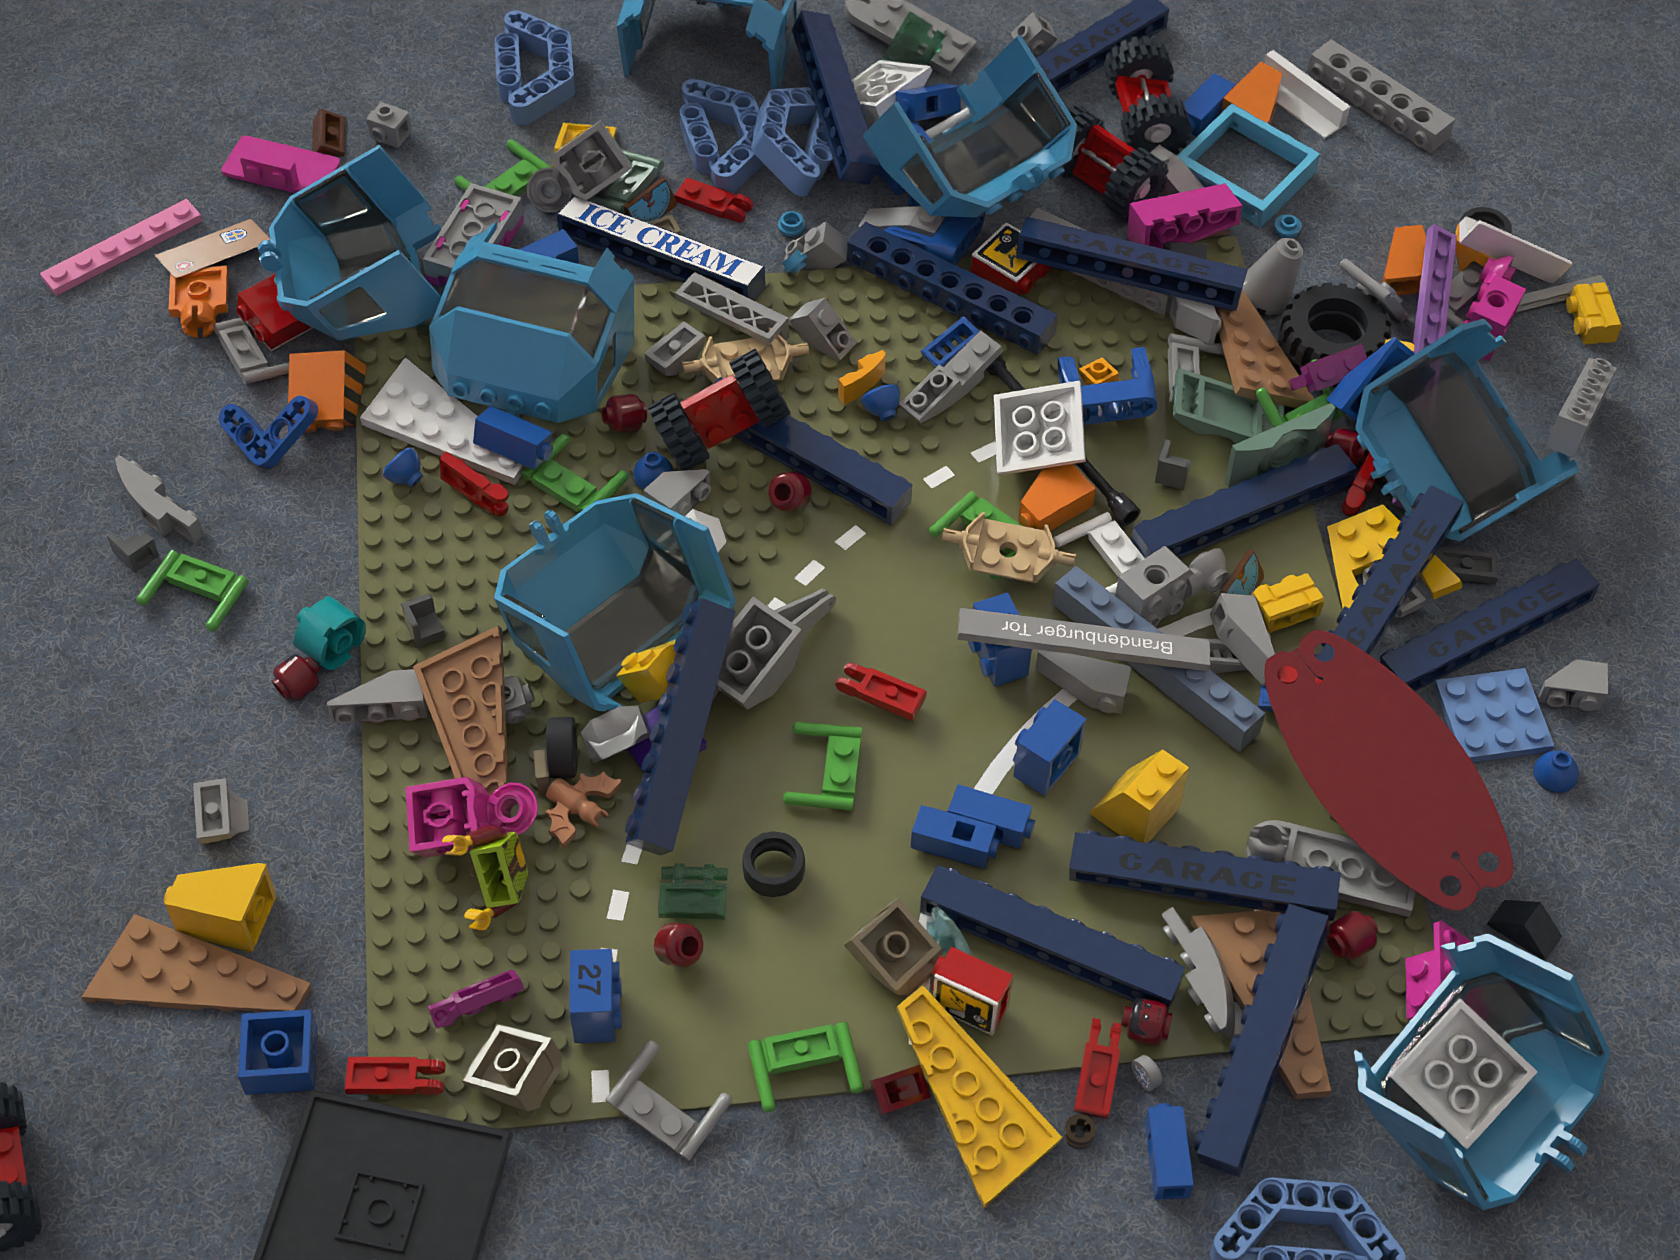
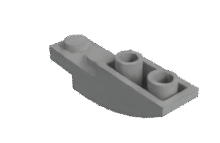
(953, 381)
(151, 503)
(1207, 975)

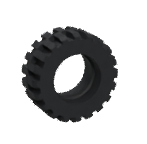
(1333, 309)

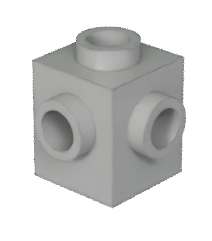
(1036, 33)
(389, 125)
(517, 699)

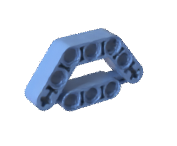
(545, 91)
(725, 105)
(771, 144)
(1321, 1213)

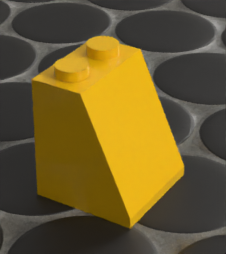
(1144, 797)
(222, 904)

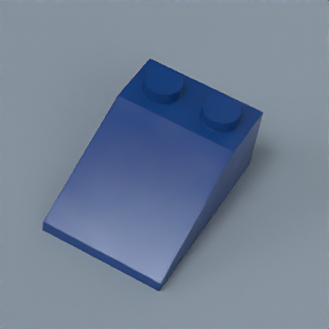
(1349, 391)

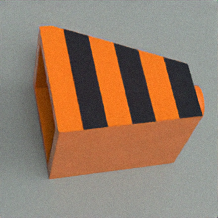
(332, 382)

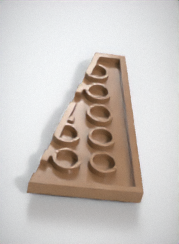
(1256, 357)
(468, 706)
(1242, 945)
(183, 972)

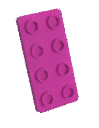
(277, 164)
(1429, 969)

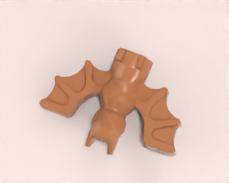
(573, 800)

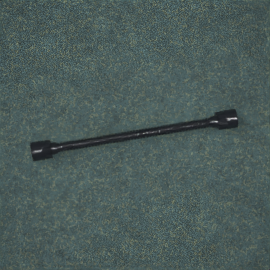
(1121, 506)

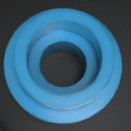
(791, 224)
(1287, 226)
(794, 262)

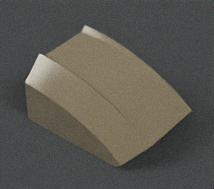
(896, 949)
(515, 1067)

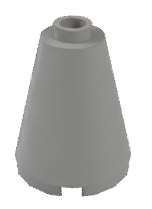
(1273, 276)

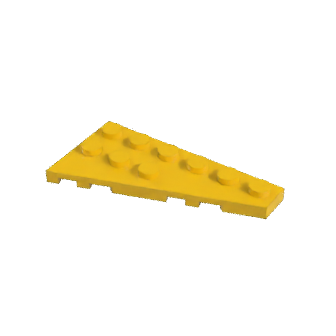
(985, 1112)

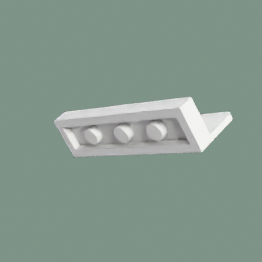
(1307, 98)
(1526, 255)

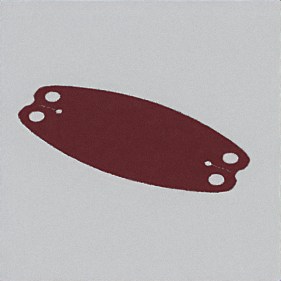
(1388, 770)

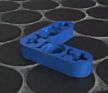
(269, 439)

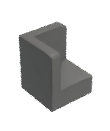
(1171, 469)
(134, 551)
(422, 620)

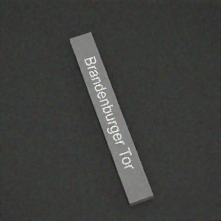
(1083, 639)

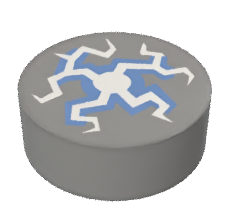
(1146, 1073)

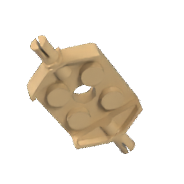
(717, 357)
(986, 538)

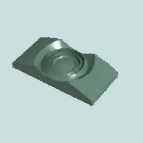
(1214, 409)
(1279, 445)

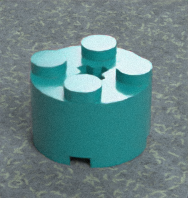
(328, 632)

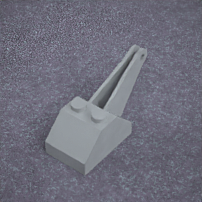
(766, 646)

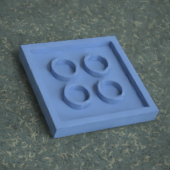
(1494, 714)

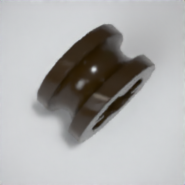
(1071, 1139)

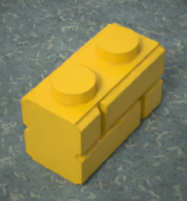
(1594, 313)
(1288, 602)

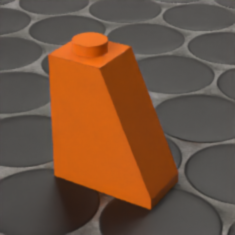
(1256, 92)
(1405, 260)
(1056, 497)

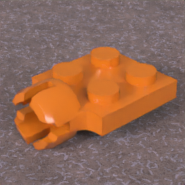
(199, 299)

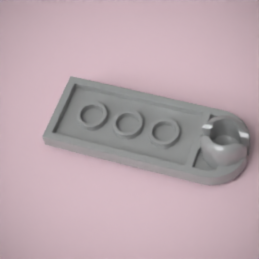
(885, 17)
(1362, 878)

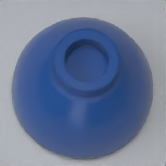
(882, 401)
(404, 468)
(649, 468)
(1556, 771)

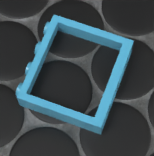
(1267, 136)

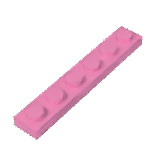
(121, 247)

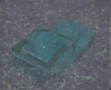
(946, 932)

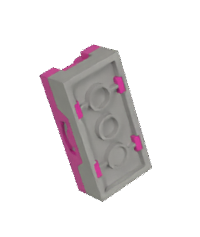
(471, 216)

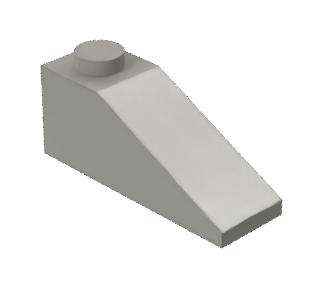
(1179, 177)
(909, 218)
(1090, 680)

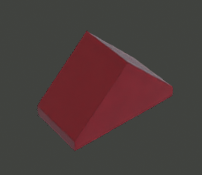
(900, 1089)

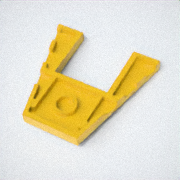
(1360, 542)

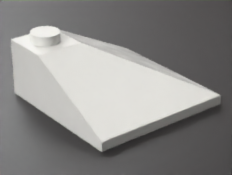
(880, 82)
(1039, 428)
(1463, 1073)

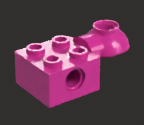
(1497, 297)
(461, 807)

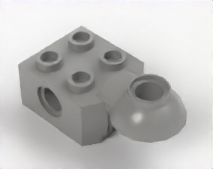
(580, 168)
(1164, 582)

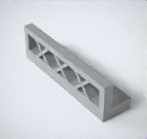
(733, 309)

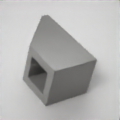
(823, 247)
(1195, 319)
(823, 329)
(680, 489)
(1577, 685)

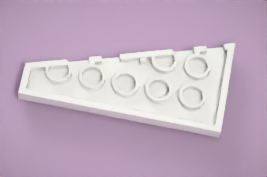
(424, 415)

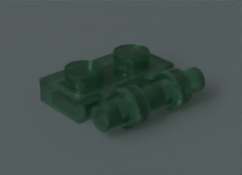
(909, 40)
(693, 899)

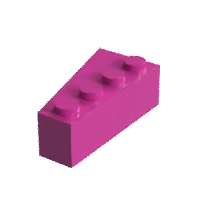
(1183, 216)

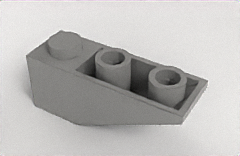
(1243, 631)
(381, 699)

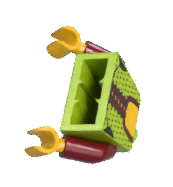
(499, 870)

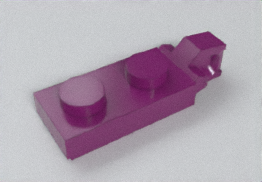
(1328, 370)
(475, 997)

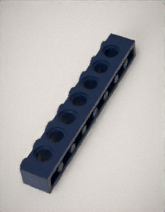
(952, 288)

